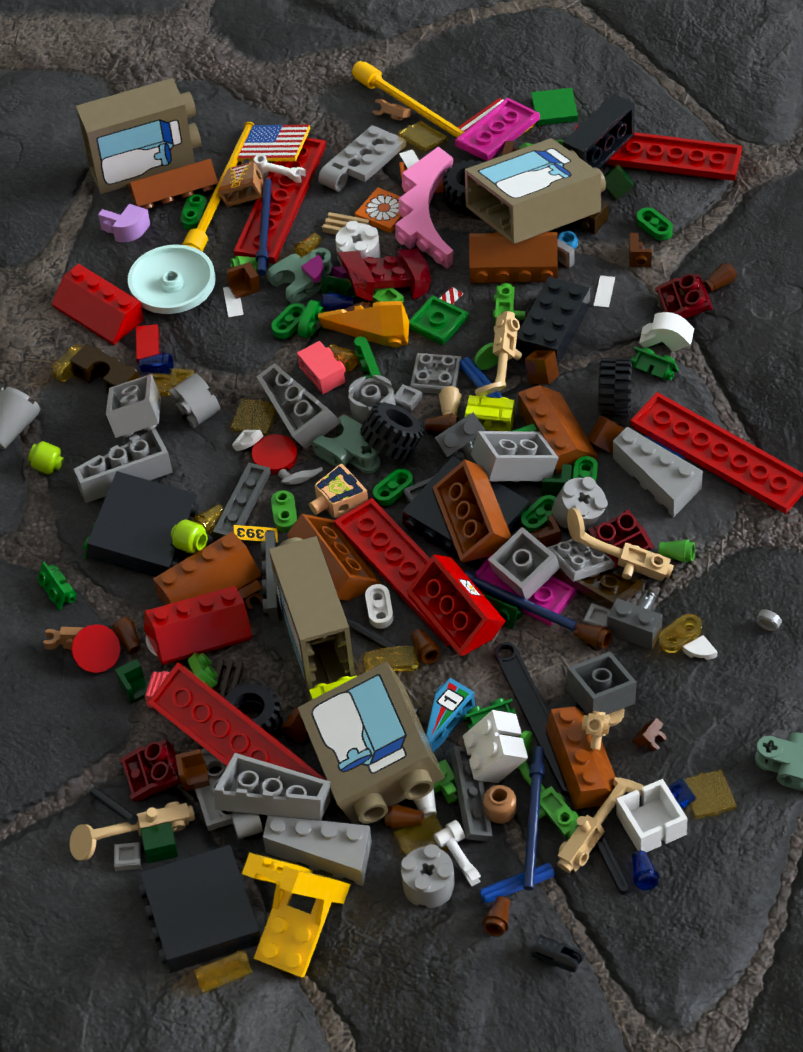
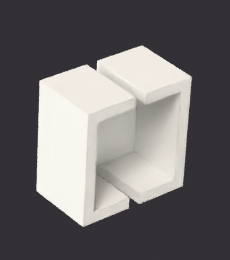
(495, 754)
(655, 820)

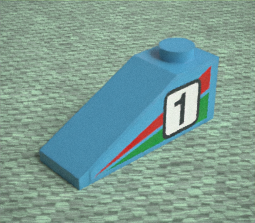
(448, 711)

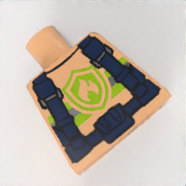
(338, 493)

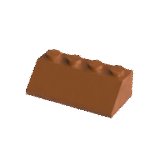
(173, 183)
(500, 261)
(556, 424)
(471, 512)
(346, 566)
(209, 570)
(584, 769)

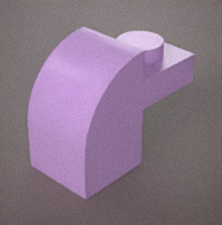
(128, 225)

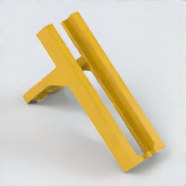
(289, 932)

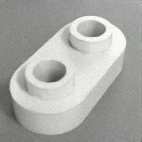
(379, 608)

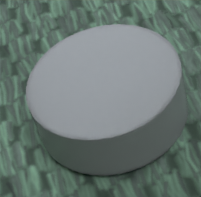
(768, 620)

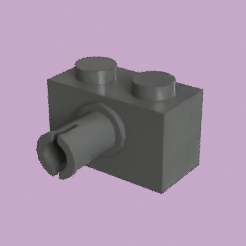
(459, 437)
(636, 622)

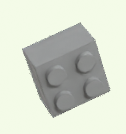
(524, 563)

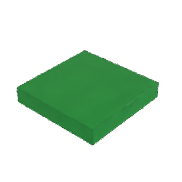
(555, 106)
(437, 320)

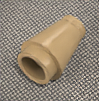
(449, 400)

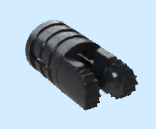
(557, 953)

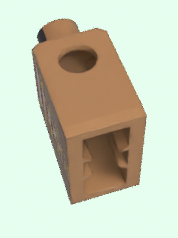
(241, 184)

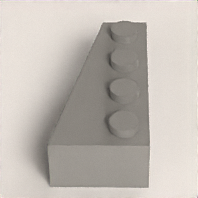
(299, 409)
(141, 457)
(657, 469)
(270, 790)
(321, 845)

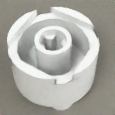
(358, 238)

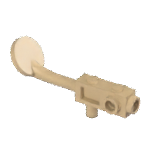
(504, 348)
(630, 556)
(598, 725)
(589, 830)
(84, 836)

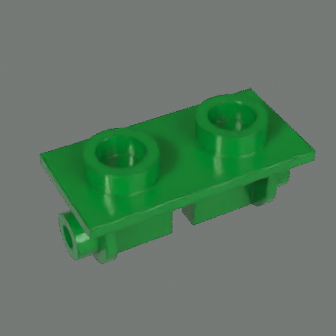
(662, 365)
(52, 581)
(475, 714)

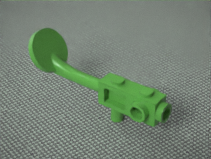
(504, 302)
(551, 802)

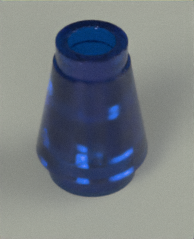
(334, 301)
(157, 363)
(644, 872)

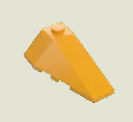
(382, 324)

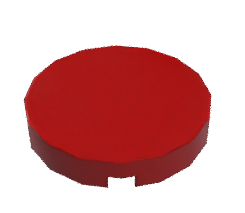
(275, 452)
(95, 648)

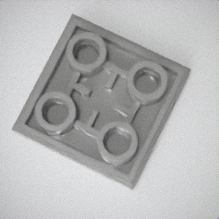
(435, 372)
(580, 560)

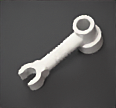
(265, 168)
(449, 837)

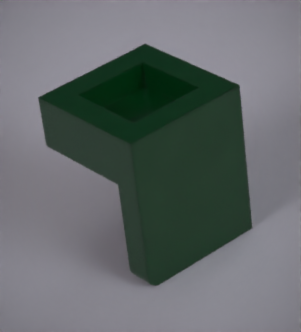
(618, 181)
(553, 485)
(132, 681)
(159, 842)

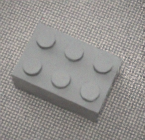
(133, 406)
(514, 455)

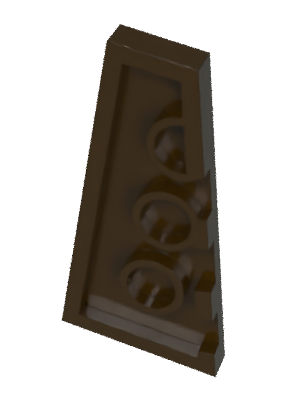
(604, 586)

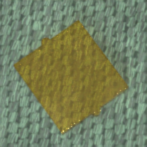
(423, 136)
(254, 416)
(711, 794)
(419, 836)

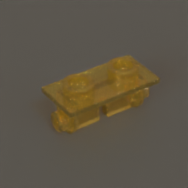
(223, 971)

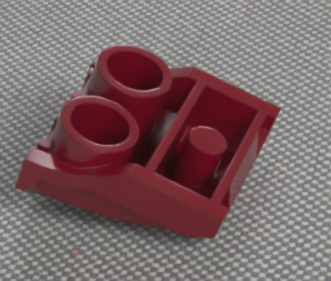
(684, 296)
(621, 530)
(151, 769)

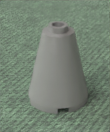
(15, 414)

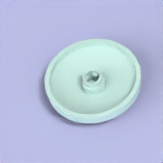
(171, 279)

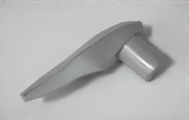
(299, 477)

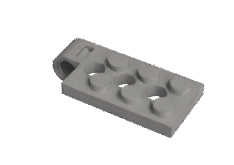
(366, 153)
(244, 823)

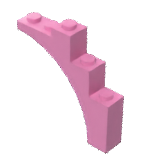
(416, 225)

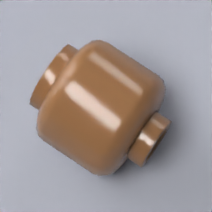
(499, 804)

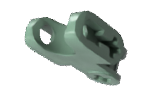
(290, 271)
(347, 447)
(783, 758)

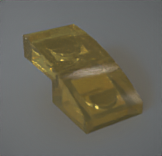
(166, 381)
(399, 658)

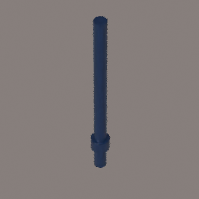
(262, 254)
(521, 602)
(536, 773)

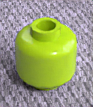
(45, 457)
(189, 536)

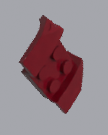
(370, 273)

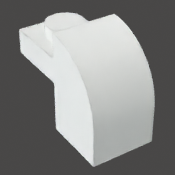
(669, 329)

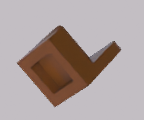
(243, 280)
(542, 367)
(604, 433)
(549, 535)
(192, 770)

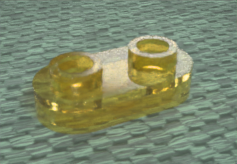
(62, 369)
(678, 634)

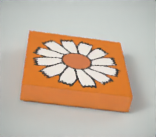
(381, 210)

